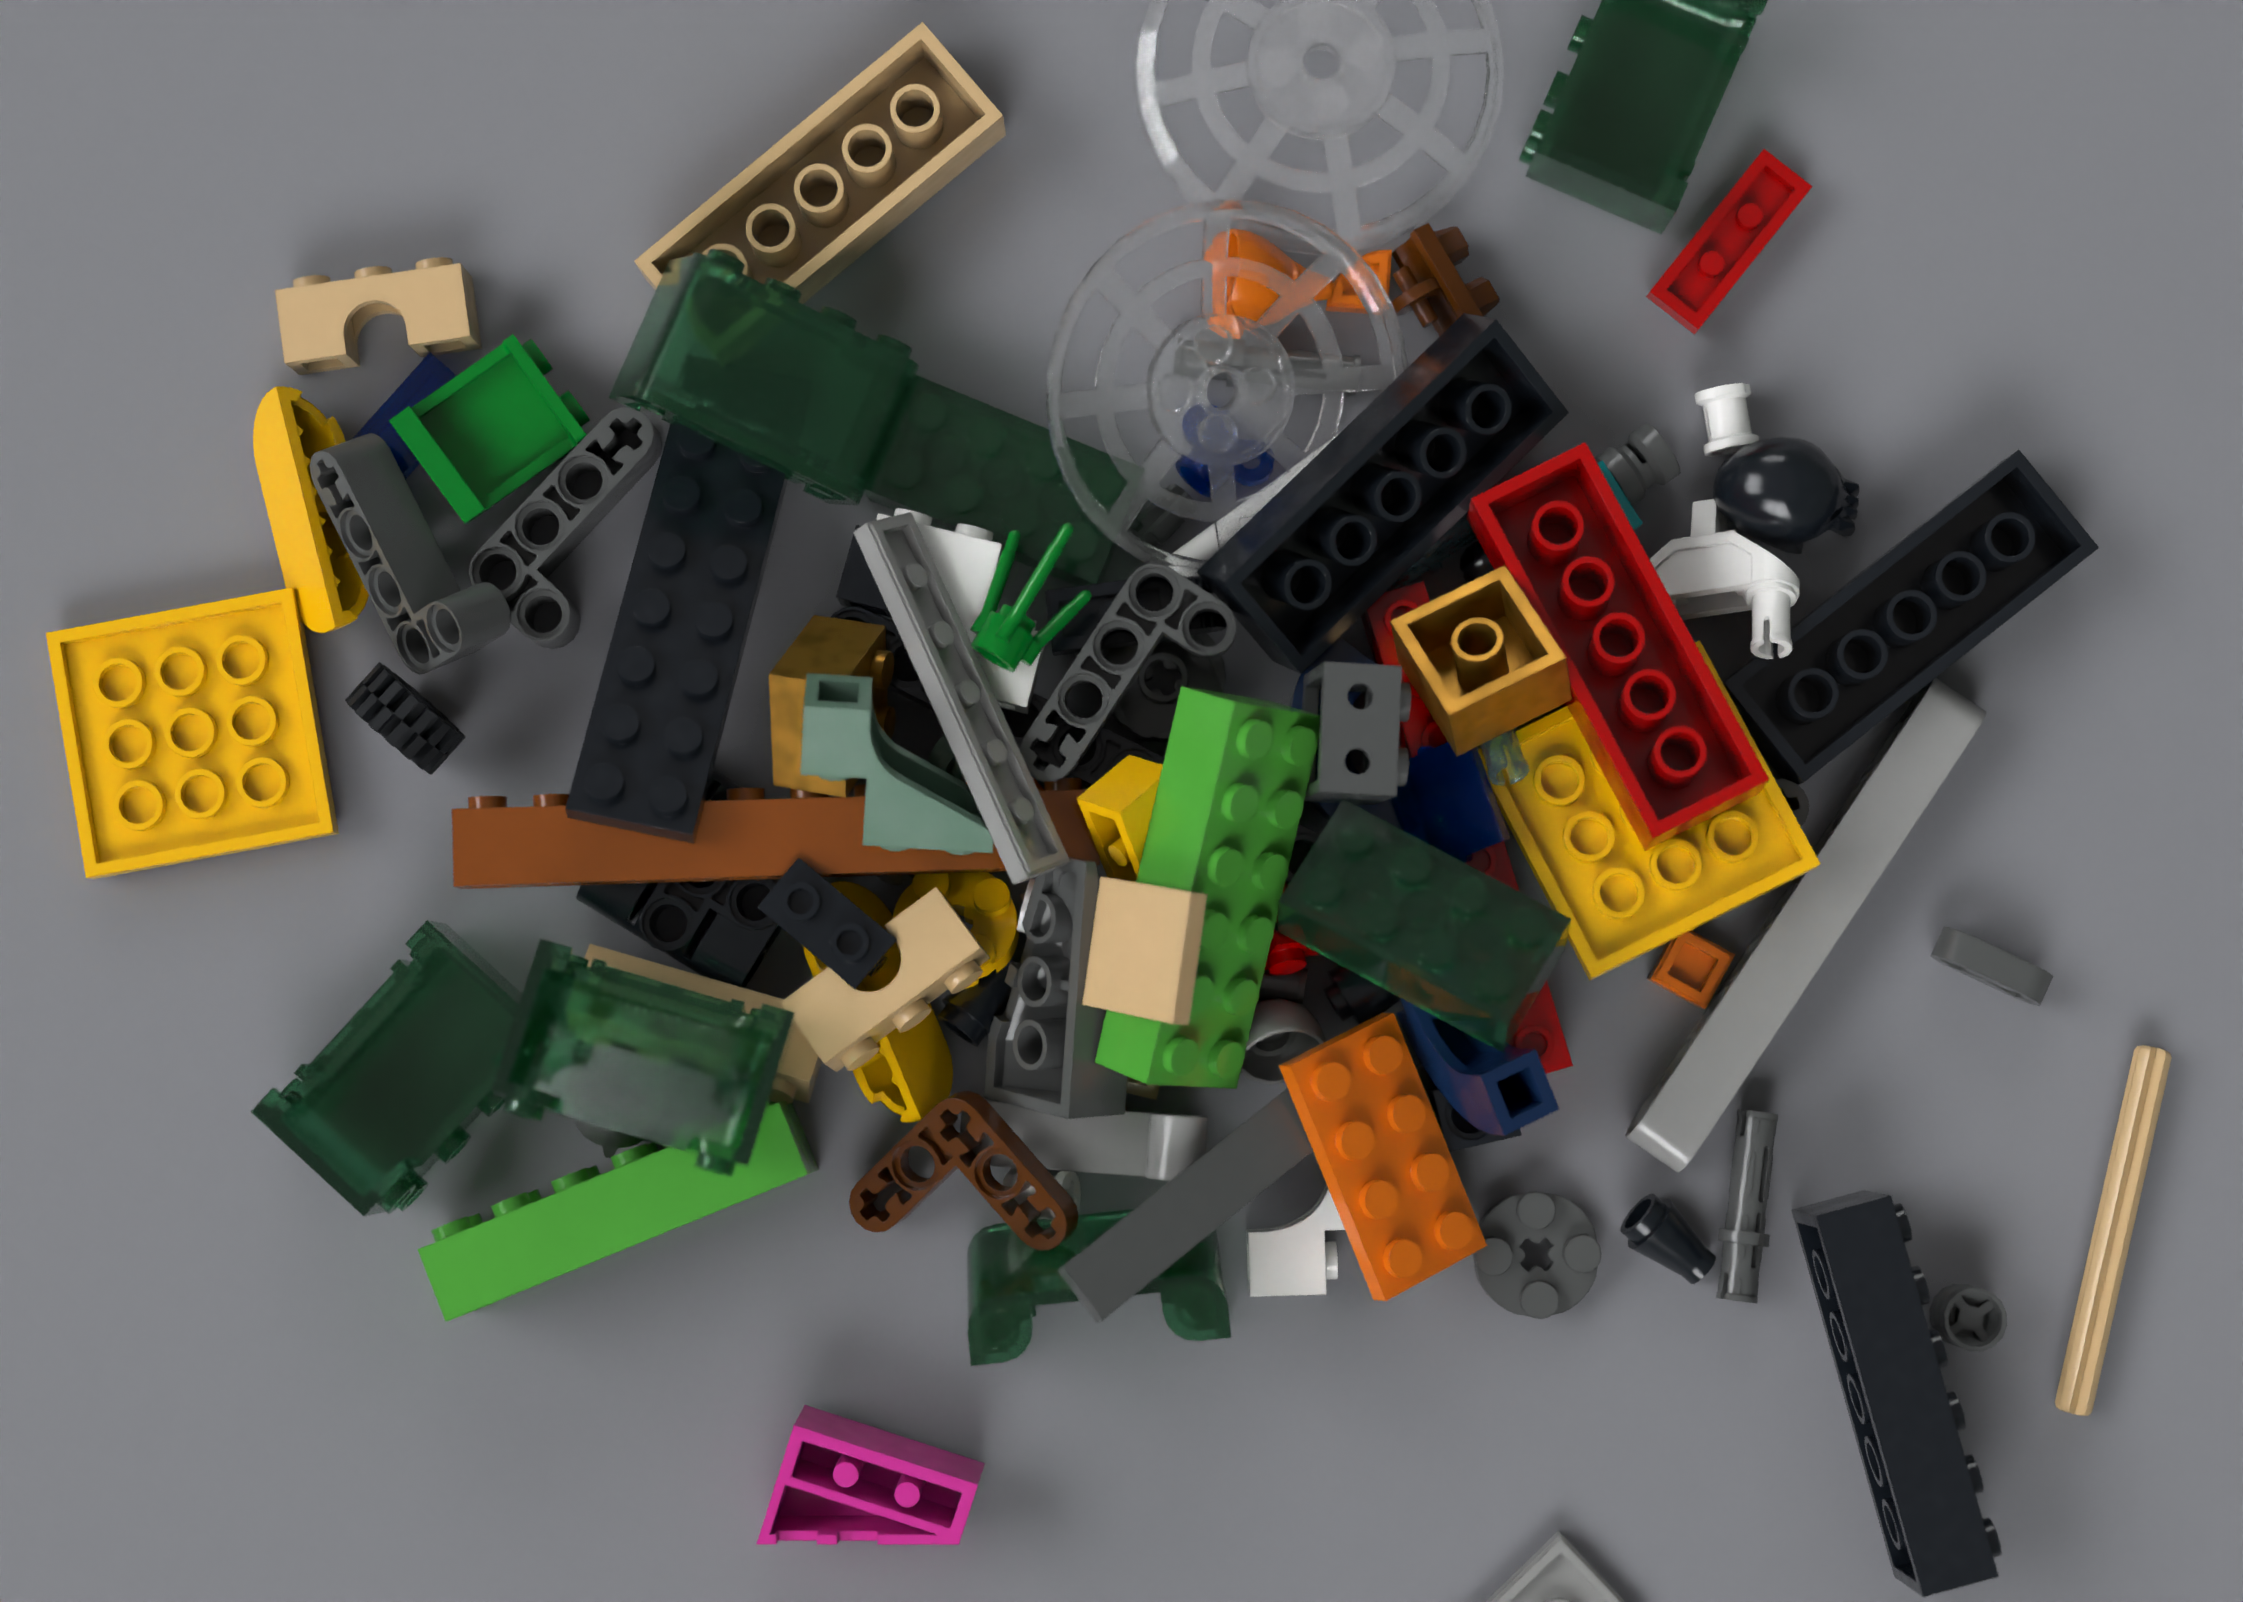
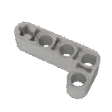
(1122, 1144)

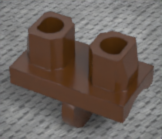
(1432, 283)

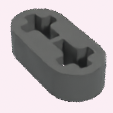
(1991, 966)

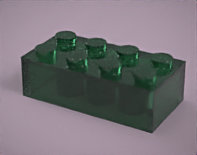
(994, 473)
(1423, 925)

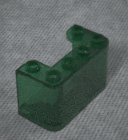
(1638, 103)
(767, 375)
(401, 1076)

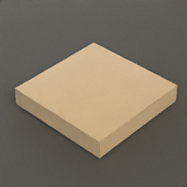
(1144, 950)

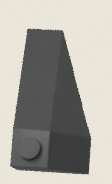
(1046, 1039)

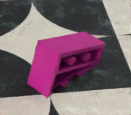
(867, 1486)

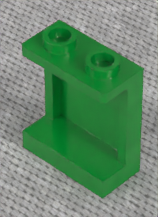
(492, 427)

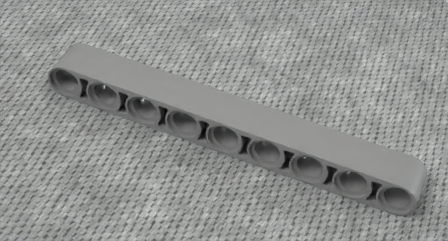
(1805, 925)

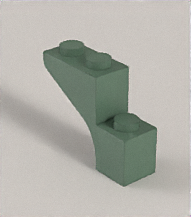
(905, 796)

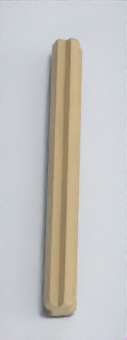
(2113, 1230)

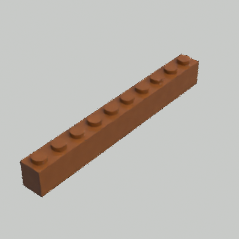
(734, 841)

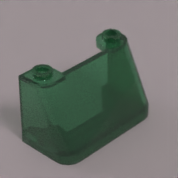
(643, 1058)
(1012, 1279)

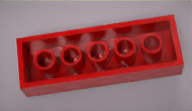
(1630, 659)

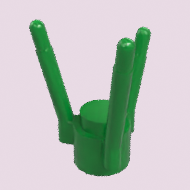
(1007, 635)

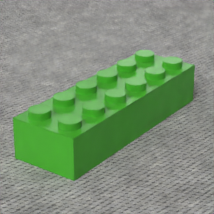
(1227, 831)
(600, 1215)

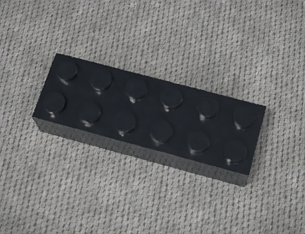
(1383, 491)
(1908, 618)
(1897, 1392)

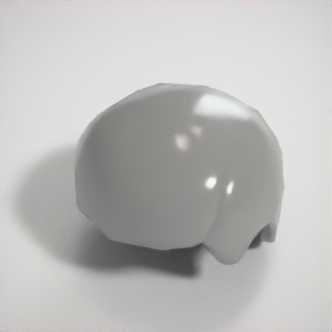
(1277, 1035)

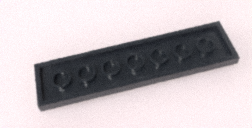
(678, 640)

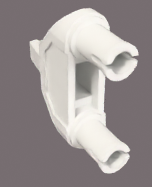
(1726, 574)

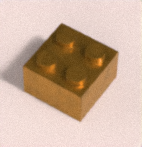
(828, 648)
(1481, 660)

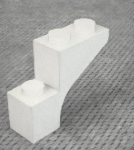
(967, 567)
(1295, 1254)

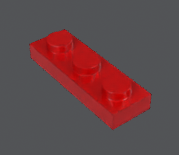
(1729, 241)

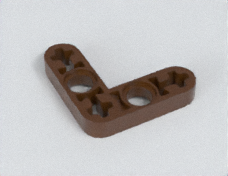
(954, 1152)

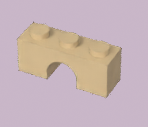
(325, 317)
(935, 957)

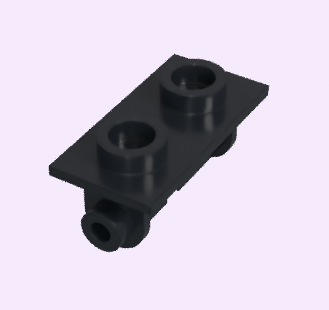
(827, 924)

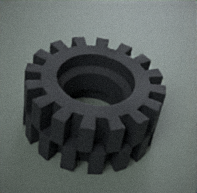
(405, 718)

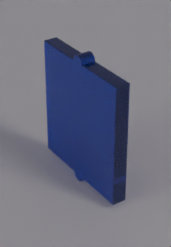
(1450, 802)

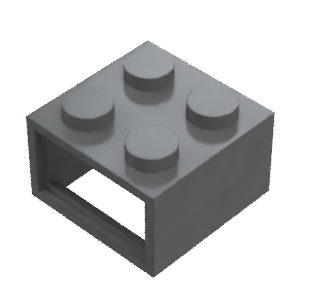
(1367, 729)

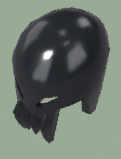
(1785, 493)

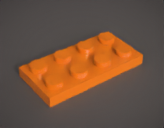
(1383, 1156)

